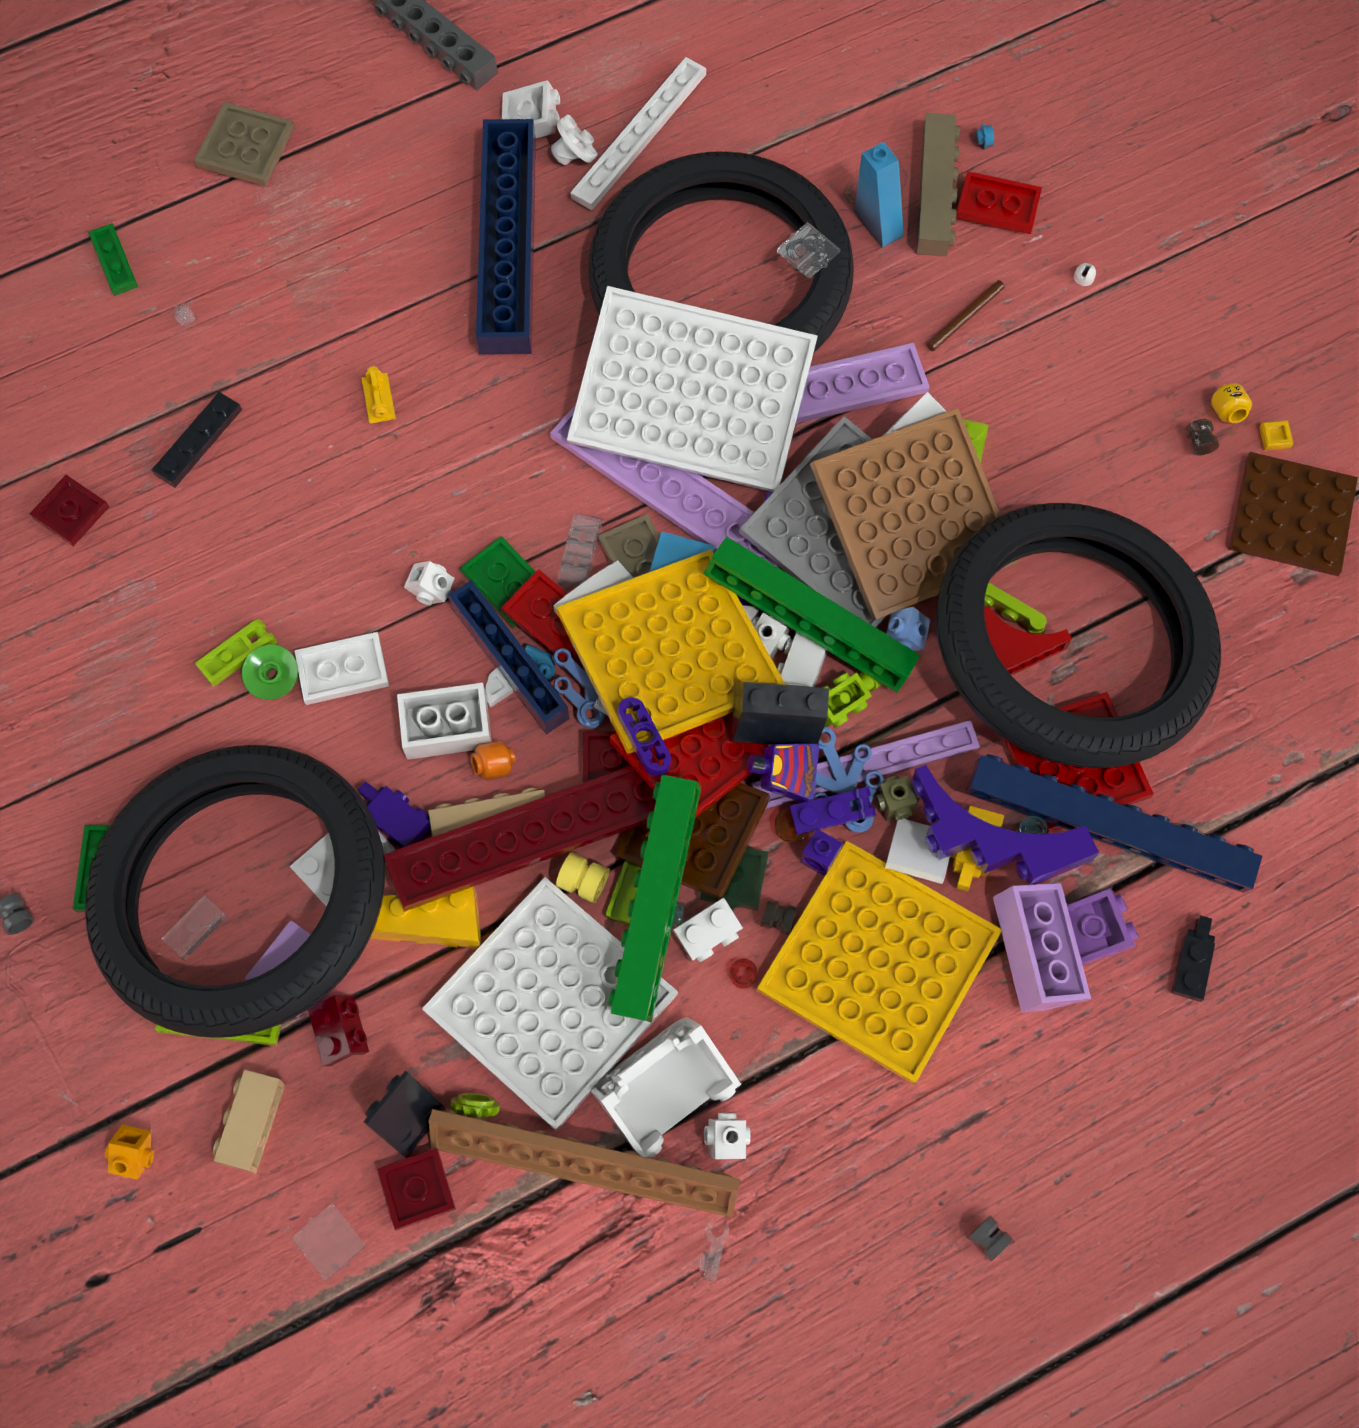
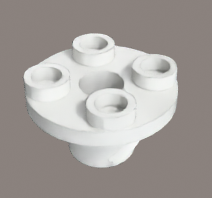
(573, 143)

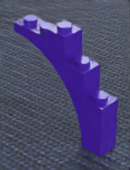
(992, 847)

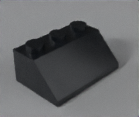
(778, 713)

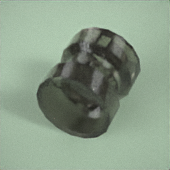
(1202, 437)
(779, 916)

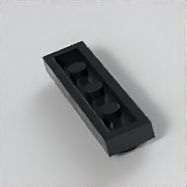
(196, 439)

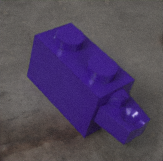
(395, 816)

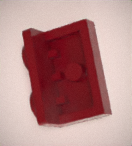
(338, 1029)

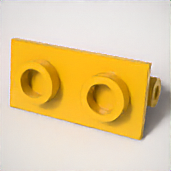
(378, 396)

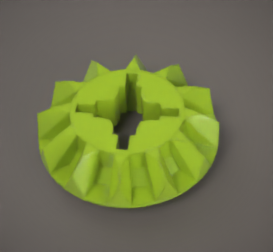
(475, 1105)

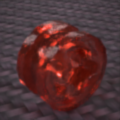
(743, 984)

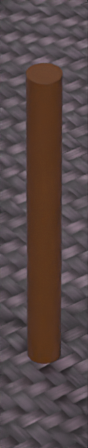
(967, 314)

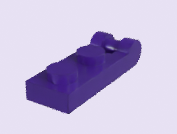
(831, 811)

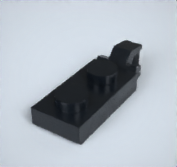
(1194, 961)

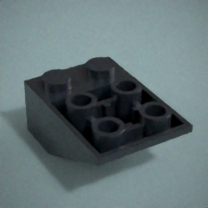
(402, 1114)

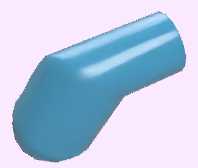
(542, 659)

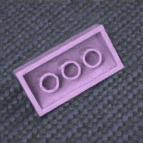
(1041, 947)

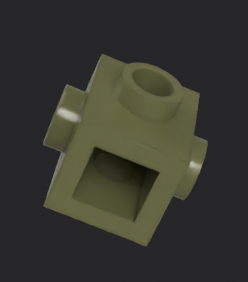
(892, 805)

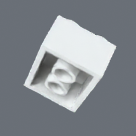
(443, 720)

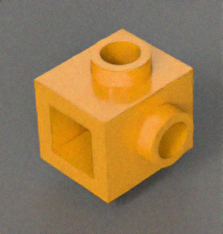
(129, 1152)

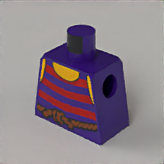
(788, 770)

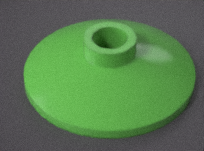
(259, 665)

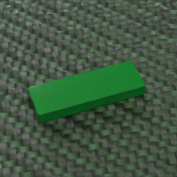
(113, 259)
(91, 841)

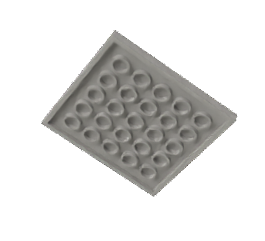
(800, 534)

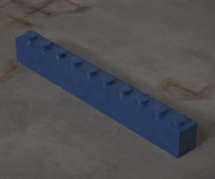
(1115, 824)

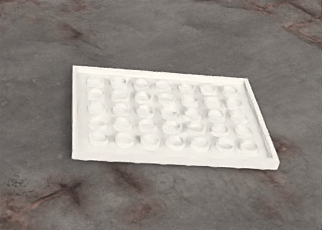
(692, 389)

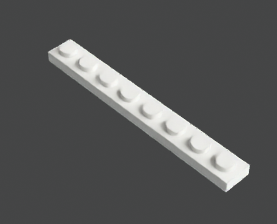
(638, 133)

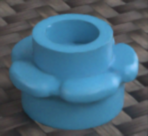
(985, 136)

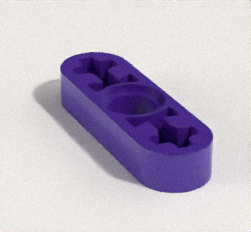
(644, 723)

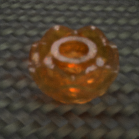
(783, 828)

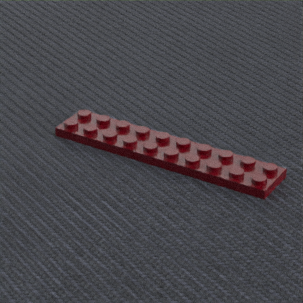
(519, 837)

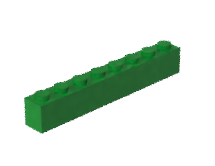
(811, 614)
(655, 899)

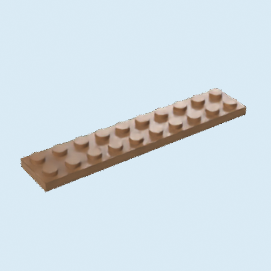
(583, 1163)

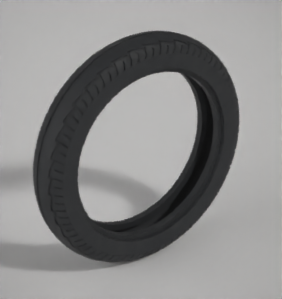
(729, 178)
(1029, 720)
(302, 977)

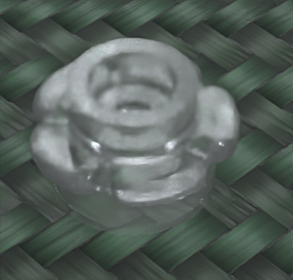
(184, 315)

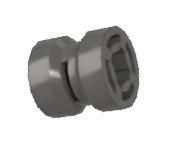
(14, 915)
(990, 1238)

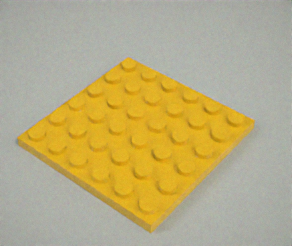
(670, 644)
(879, 962)

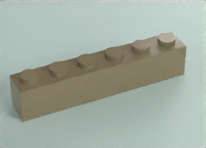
(936, 184)

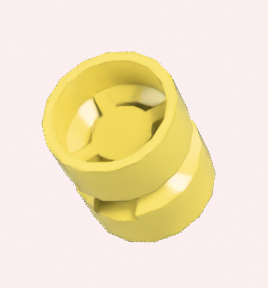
(580, 876)

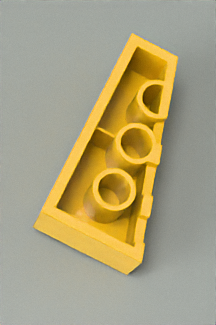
(445, 921)

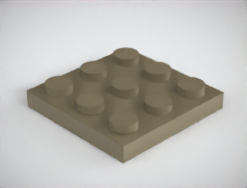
(244, 144)

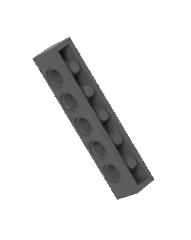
(441, 39)

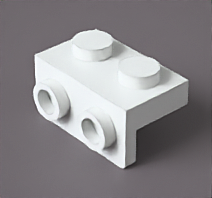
(708, 929)

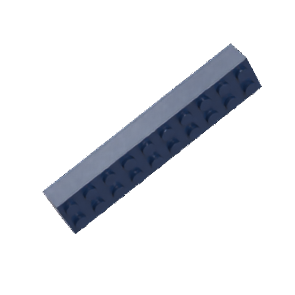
(506, 237)

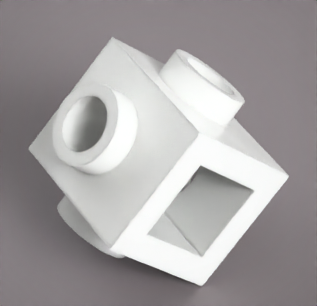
(429, 582)
(779, 635)
(735, 1144)

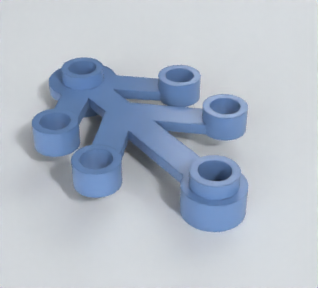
(575, 698)
(846, 783)

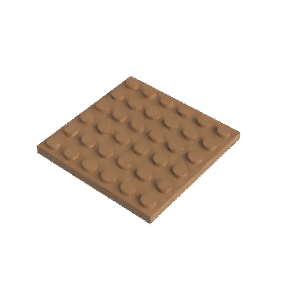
(906, 508)

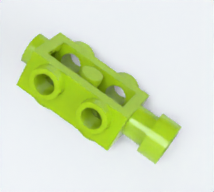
(849, 695)

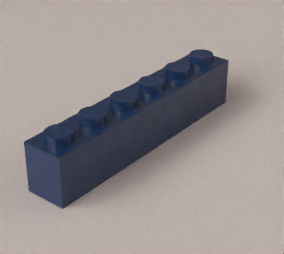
(509, 657)

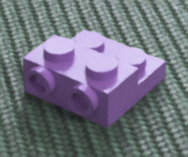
(1101, 926)

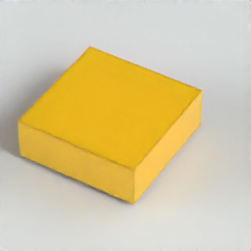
(1276, 435)

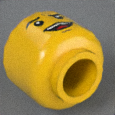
(1231, 403)

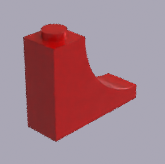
(1022, 649)

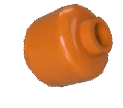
(492, 760)

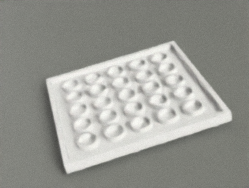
(538, 1004)

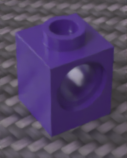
(821, 852)

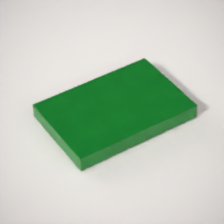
(498, 574)

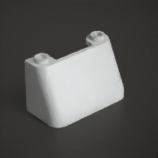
(664, 1084)

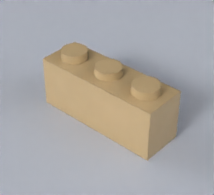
(248, 1121)

